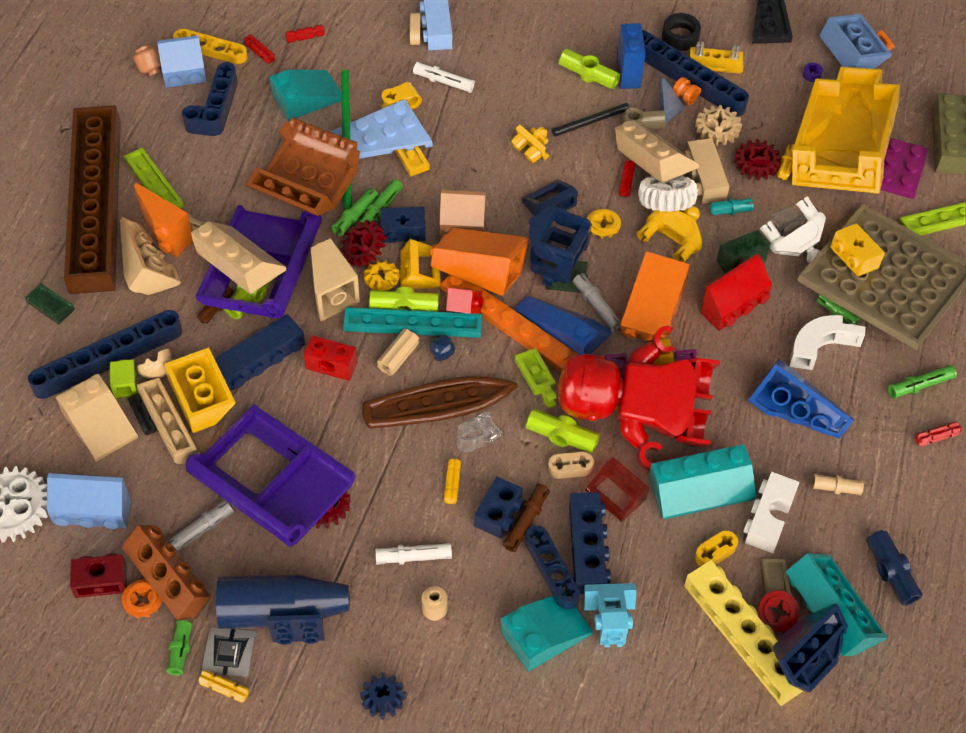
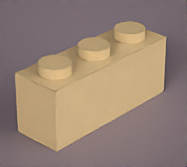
(710, 175)

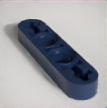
(548, 567)

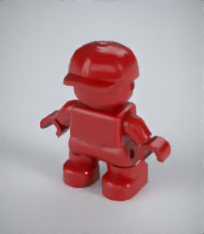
(644, 394)

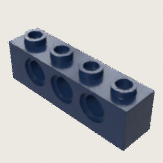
(583, 507)

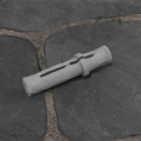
(592, 295)
(206, 522)

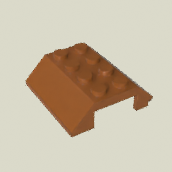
(309, 168)

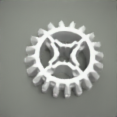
(668, 196)

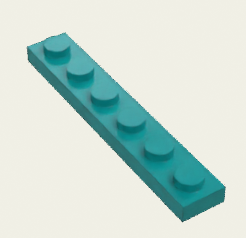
(416, 321)

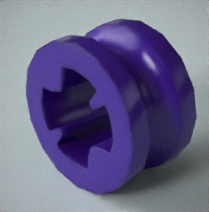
(808, 70)

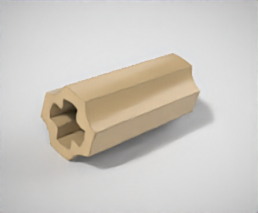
(398, 352)

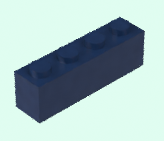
(260, 351)

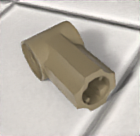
(649, 119)

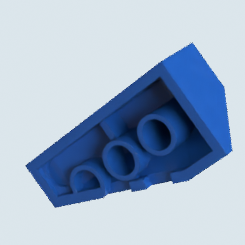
(570, 328)

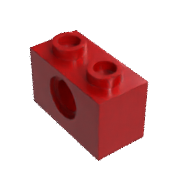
(330, 358)

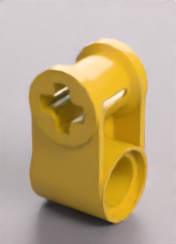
(401, 92)

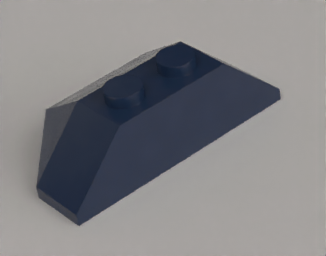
(811, 647)

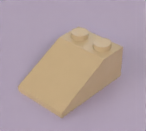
(96, 417)

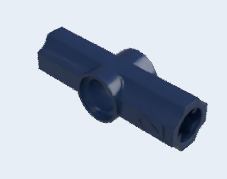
(894, 568)

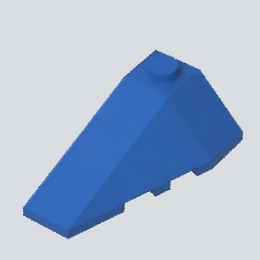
(795, 399)

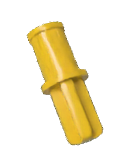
(786, 163)

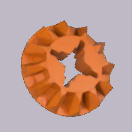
(131, 603)

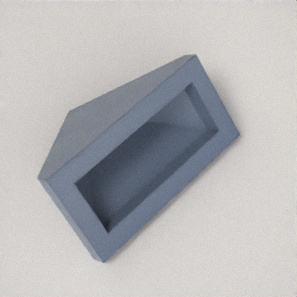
(669, 101)

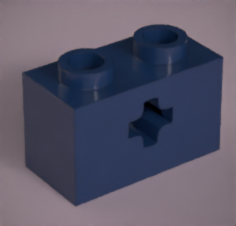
(403, 224)

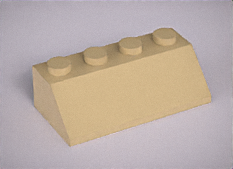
(652, 152)
(236, 255)

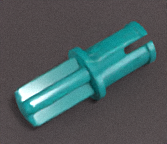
(731, 206)

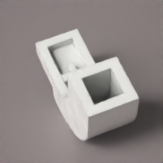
(822, 332)

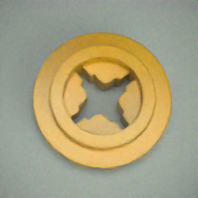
(612, 221)
(375, 281)

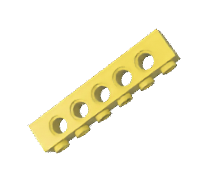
(731, 624)

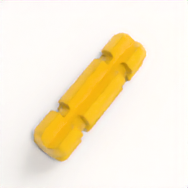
(452, 481)
(223, 686)

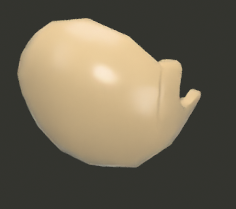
(155, 369)

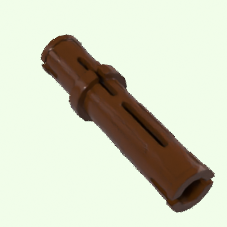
(530, 510)

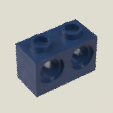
(495, 506)

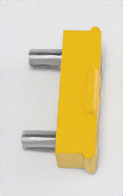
(717, 59)

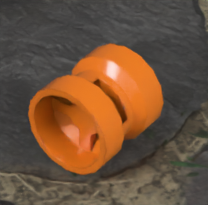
(686, 90)

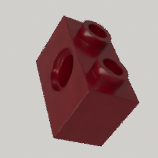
(112, 581)

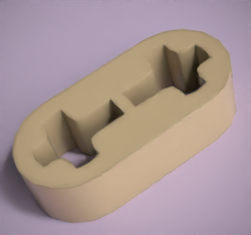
(415, 28)
(570, 465)

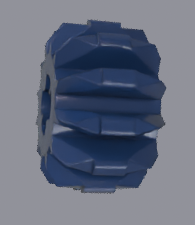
(381, 687)

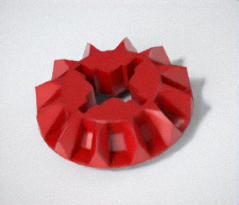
(788, 605)

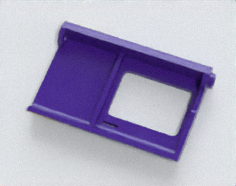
(280, 237)
(298, 493)

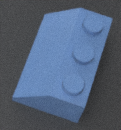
(854, 42)
(88, 501)

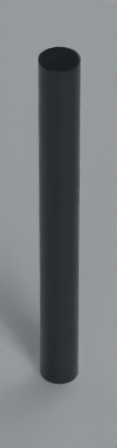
(590, 119)

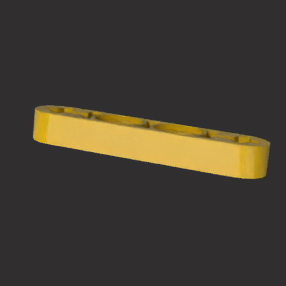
(233, 52)

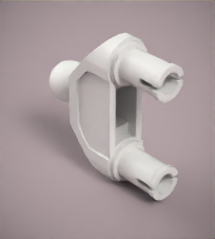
(803, 238)

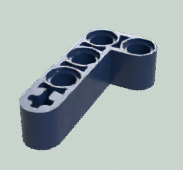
(213, 117)

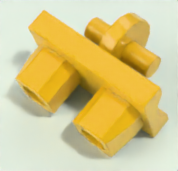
(534, 141)

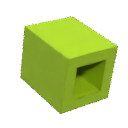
(123, 378)

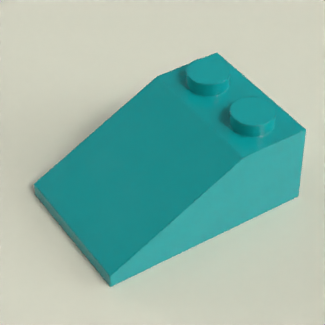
(303, 91)
(543, 631)

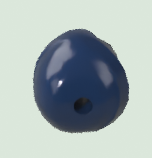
(442, 348)

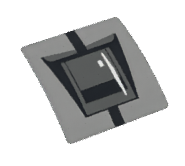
(228, 651)

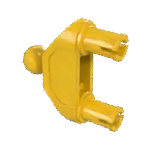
(677, 226)

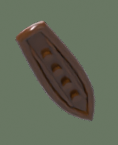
(435, 401)

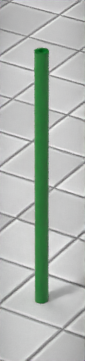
(345, 102)

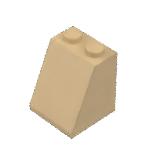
(333, 280)

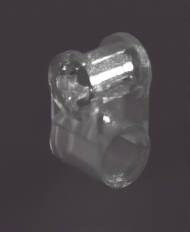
(480, 429)

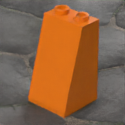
(481, 258)
(654, 297)

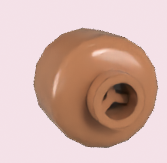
(147, 59)

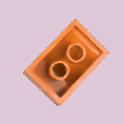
(166, 221)

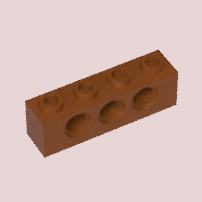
(166, 571)

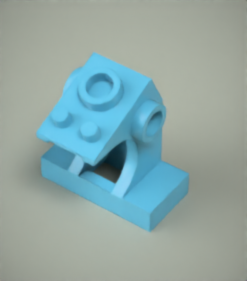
(612, 603)

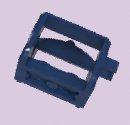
(541, 236)

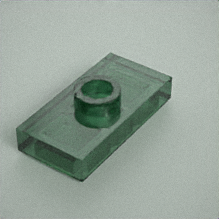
(49, 303)

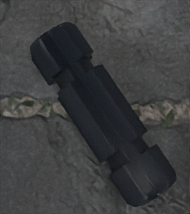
(142, 414)

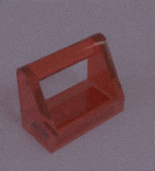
(626, 481)

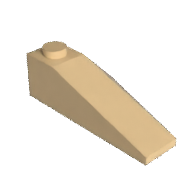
(143, 263)

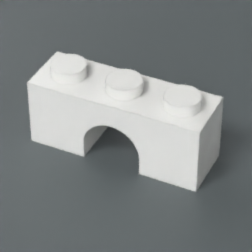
(764, 528)

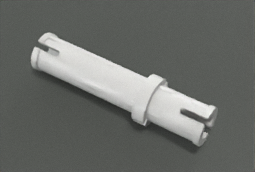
(423, 70)
(413, 553)

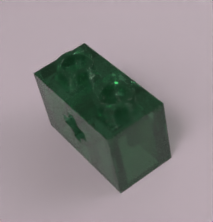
(741, 249)

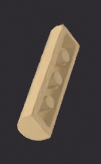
(167, 420)

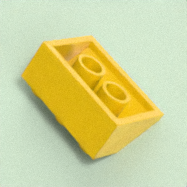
(199, 389)

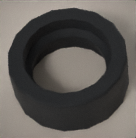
(681, 20)

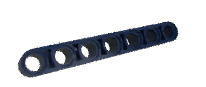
(677, 65)
(97, 356)

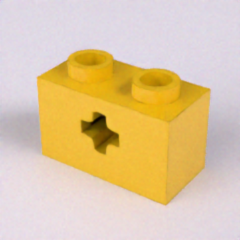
(857, 249)

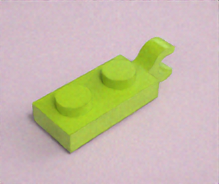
(537, 375)

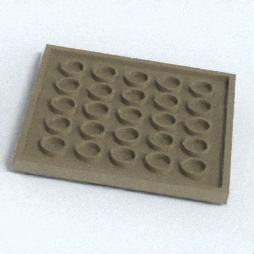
(907, 290)

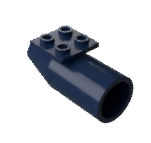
(285, 603)

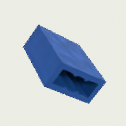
(630, 56)

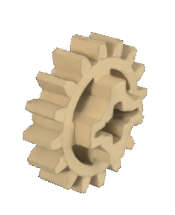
(728, 123)

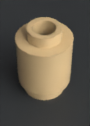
(434, 603)

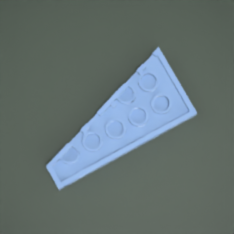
(387, 131)

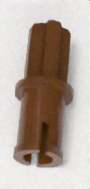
(209, 312)

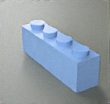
(437, 24)

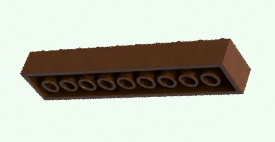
(93, 200)

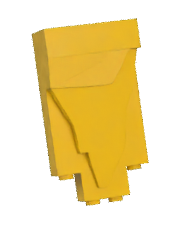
(846, 132)

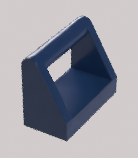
(565, 199)

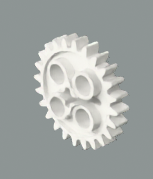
(14, 503)

